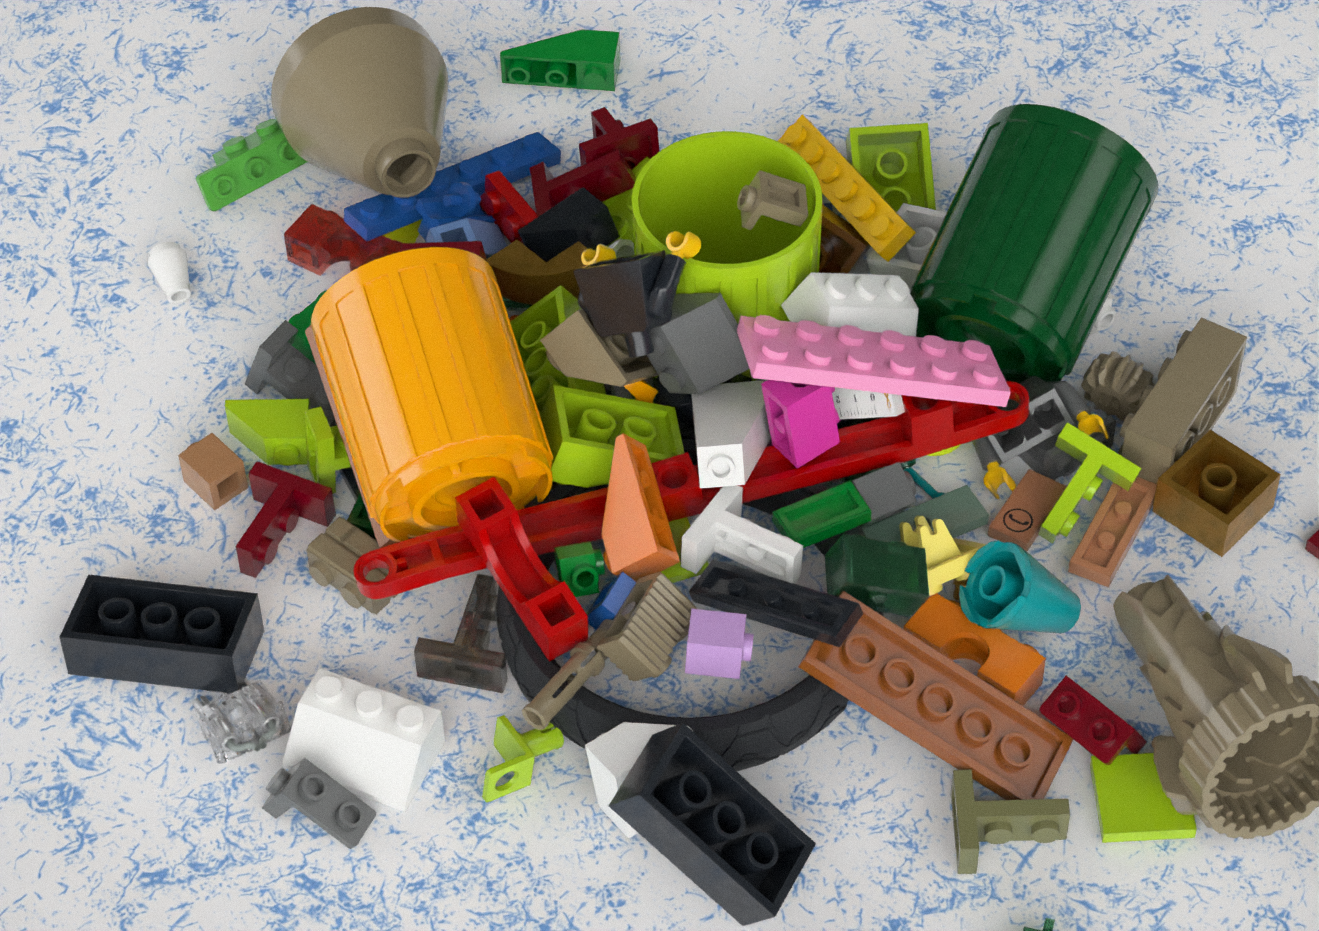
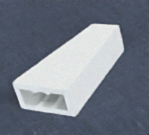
(729, 432)

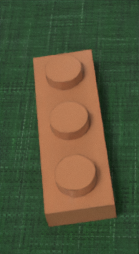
(1112, 532)

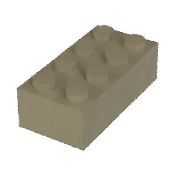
(1185, 400)

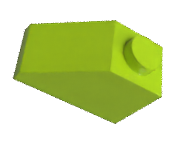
(270, 428)

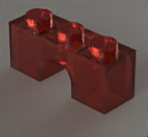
(324, 239)

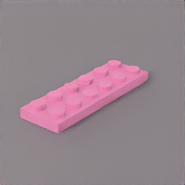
(872, 361)

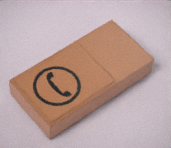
(1026, 510)

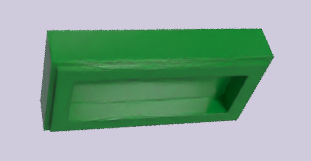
(822, 515)

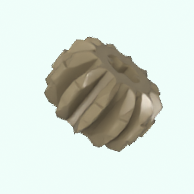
(1116, 384)

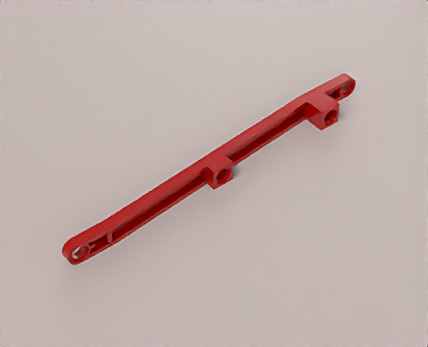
(921, 430)

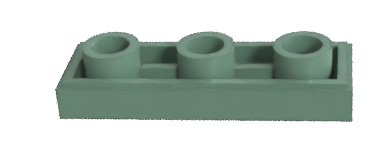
(957, 509)

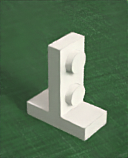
(738, 538)

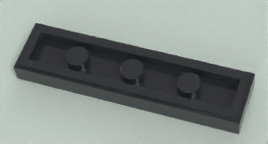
(776, 602)

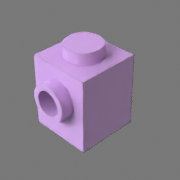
(717, 644)

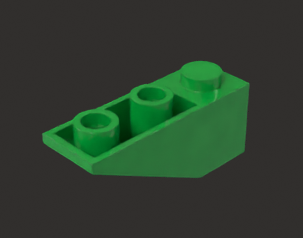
(568, 61)

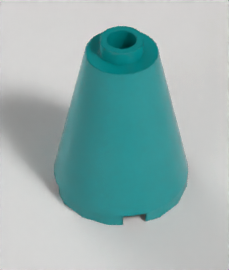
(1016, 592)

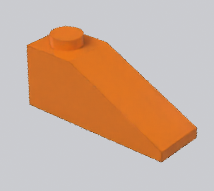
(634, 517)

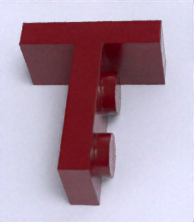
(601, 177)
(284, 501)

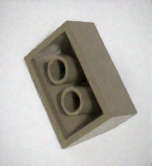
(586, 355)

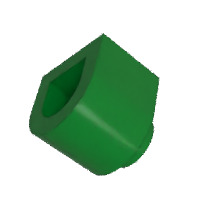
(579, 567)

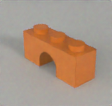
(1004, 662)

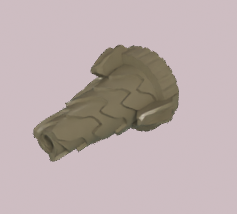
(1236, 712)

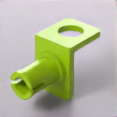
(519, 756)

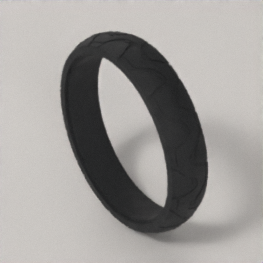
(740, 737)

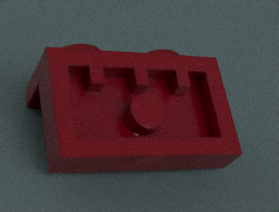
(1090, 722)

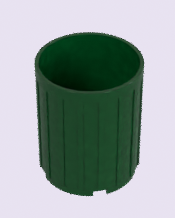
(1034, 239)

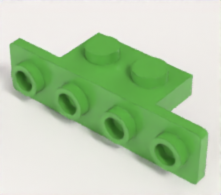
(247, 165)

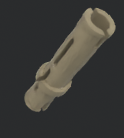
(544, 706)

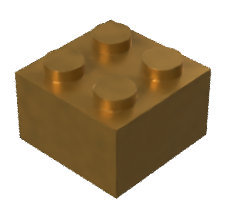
(1216, 492)

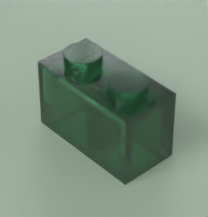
(878, 573)

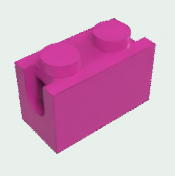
(801, 419)

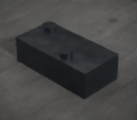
(162, 634)
(712, 825)

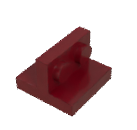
(633, 141)

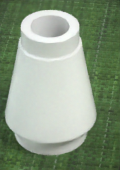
(170, 269)

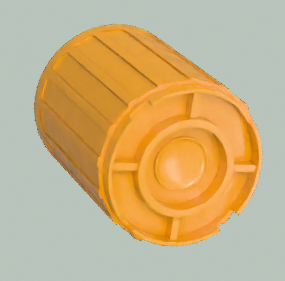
(430, 387)

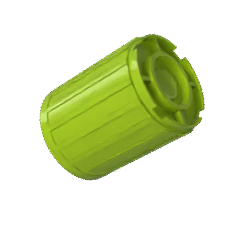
(697, 191)

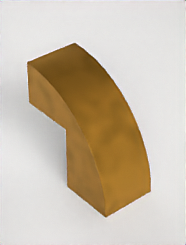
(528, 278)

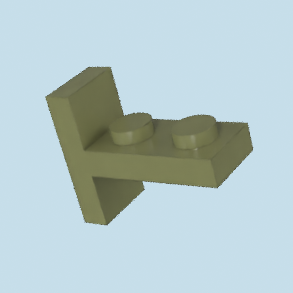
(1000, 821)

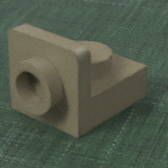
(773, 198)

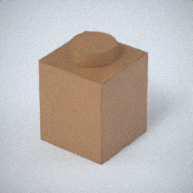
(213, 471)

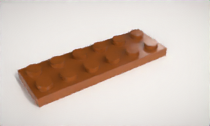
(941, 706)

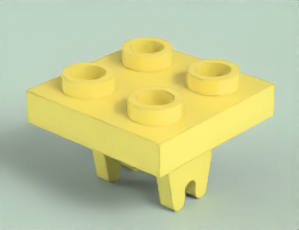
(944, 555)

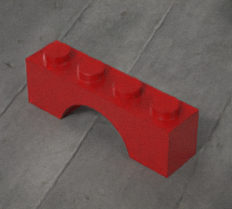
(501, 542)

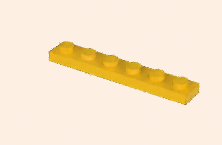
(849, 190)

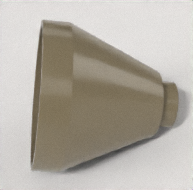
(365, 99)

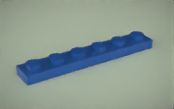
(388, 213)

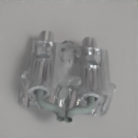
(241, 721)

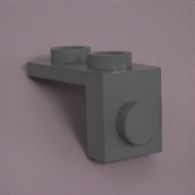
(320, 800)

